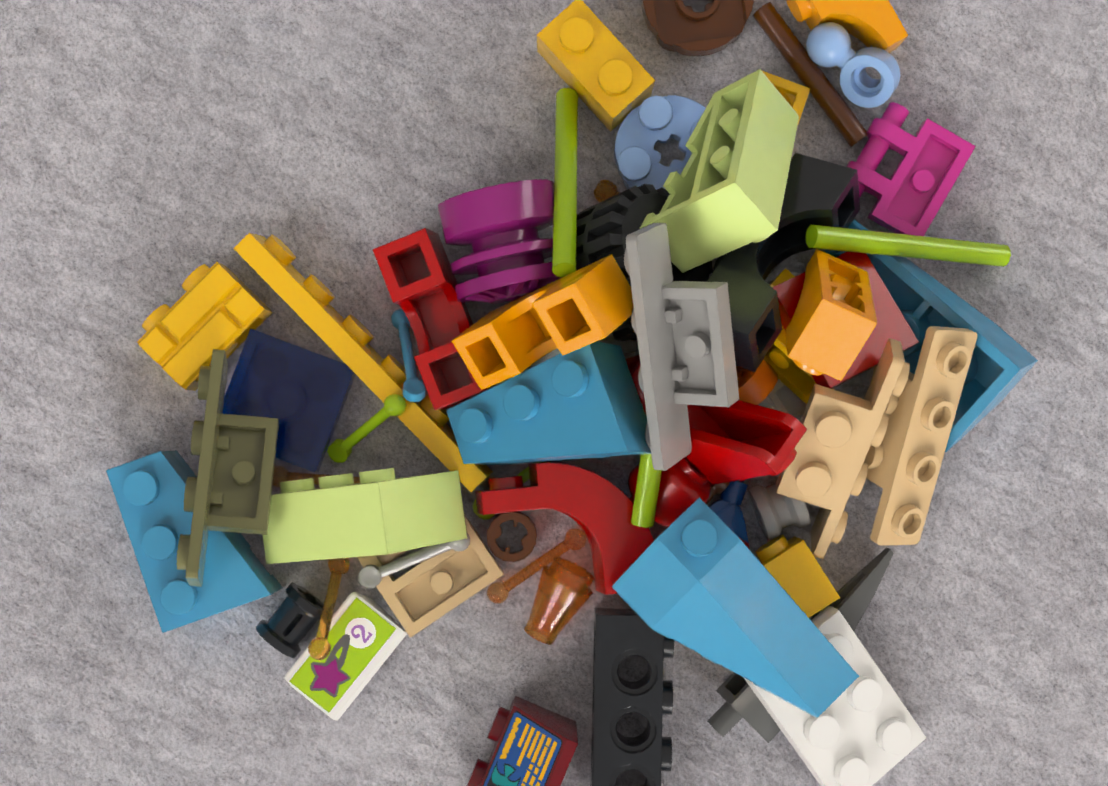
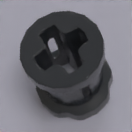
(277, 629)

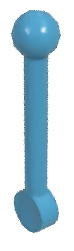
(413, 387)

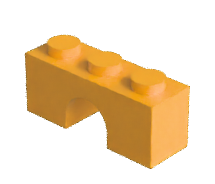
(558, 315)

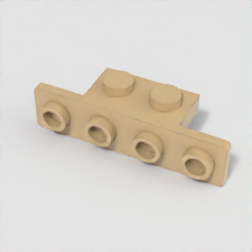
(918, 435)
(835, 445)

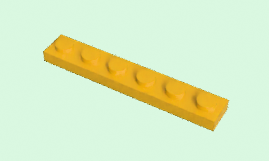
(350, 343)

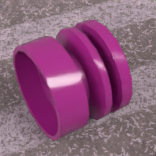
(504, 238)

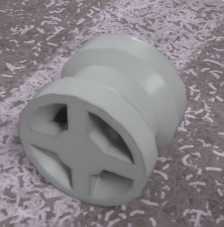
(776, 510)

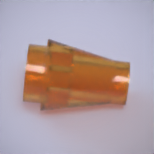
(558, 597)

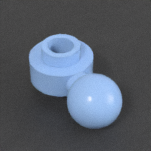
(831, 46)

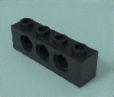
(616, 637)

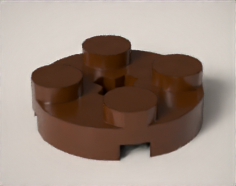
(693, 32)

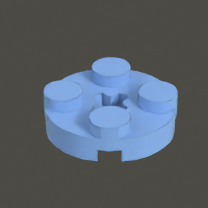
(650, 123)

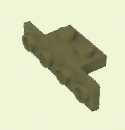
(232, 475)

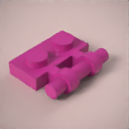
(922, 176)

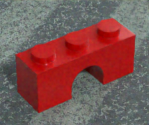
(424, 288)

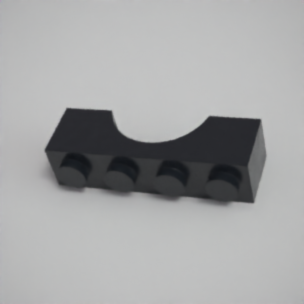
(814, 195)

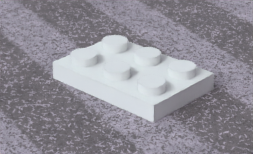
(861, 730)

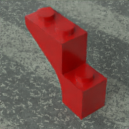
(737, 439)

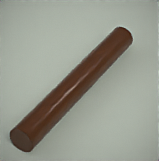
(810, 74)

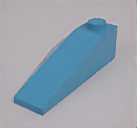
(925, 302)
(724, 604)

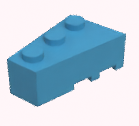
(555, 412)

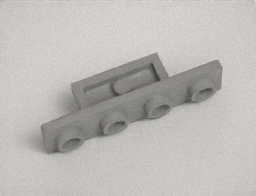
(681, 344)

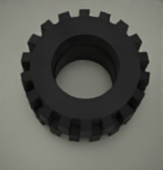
(604, 231)

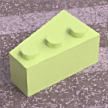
(734, 176)
(363, 518)

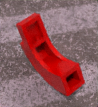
(587, 499)

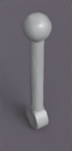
(372, 575)

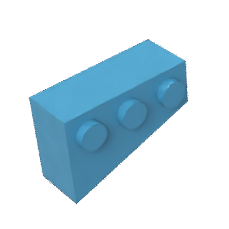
(153, 512)

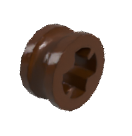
(528, 540)

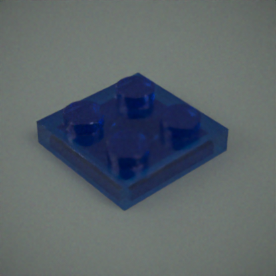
(295, 387)

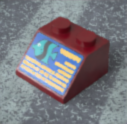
(529, 748)

